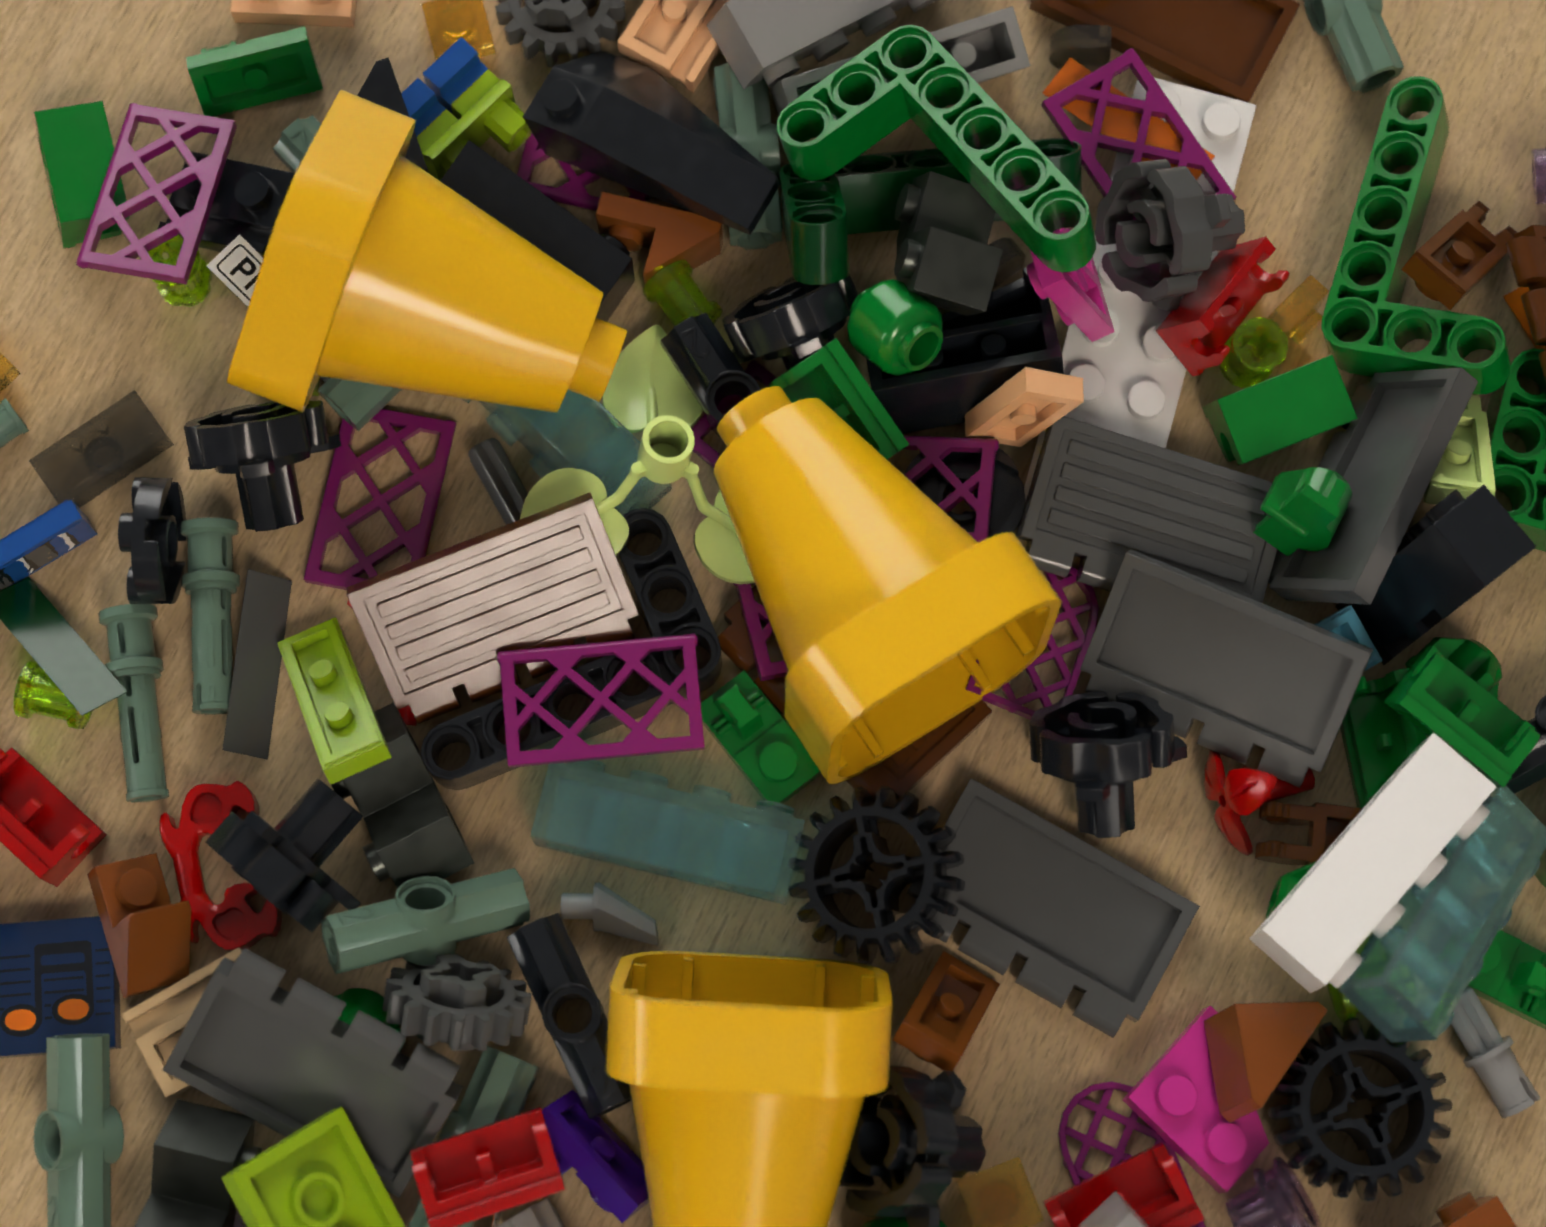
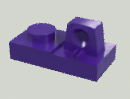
(598, 1155)

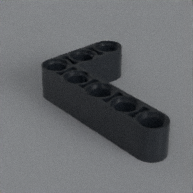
(645, 577)

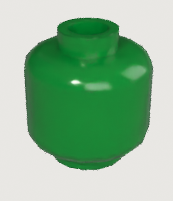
(895, 328)

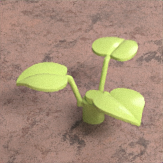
(651, 398)

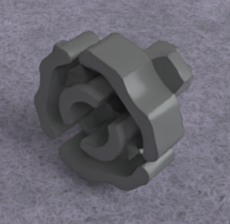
(1172, 231)

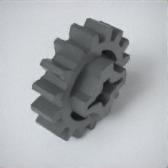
(559, 26)
(457, 1003)

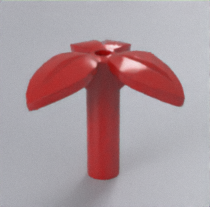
(1242, 794)

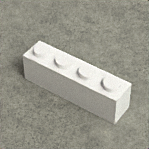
(1374, 864)

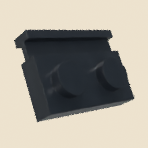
(243, 205)

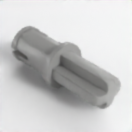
(1492, 1057)

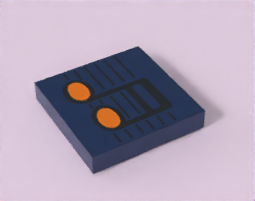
(55, 983)

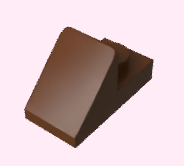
(664, 230)
(141, 925)
(946, 1012)

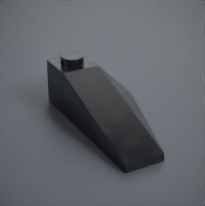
(648, 137)

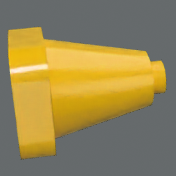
(411, 285)
(870, 585)
(746, 1079)

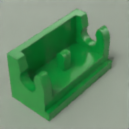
(76, 157)
(840, 385)
(1280, 411)
(1464, 715)
(1376, 736)

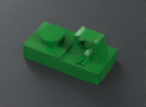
(254, 72)
(758, 740)
(1514, 978)

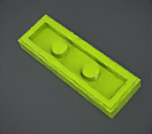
(333, 701)

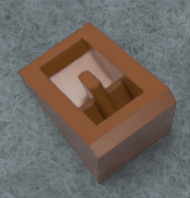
(1254, 1048)

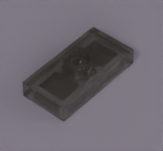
(101, 451)

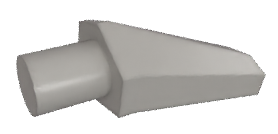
(610, 914)

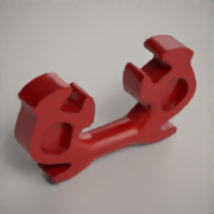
(234, 920)

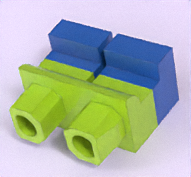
(461, 105)

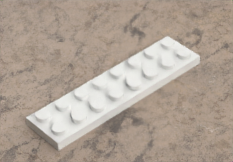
(1132, 373)

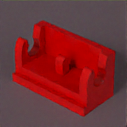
(1219, 305)
(41, 822)
(487, 1170)
(1145, 1181)

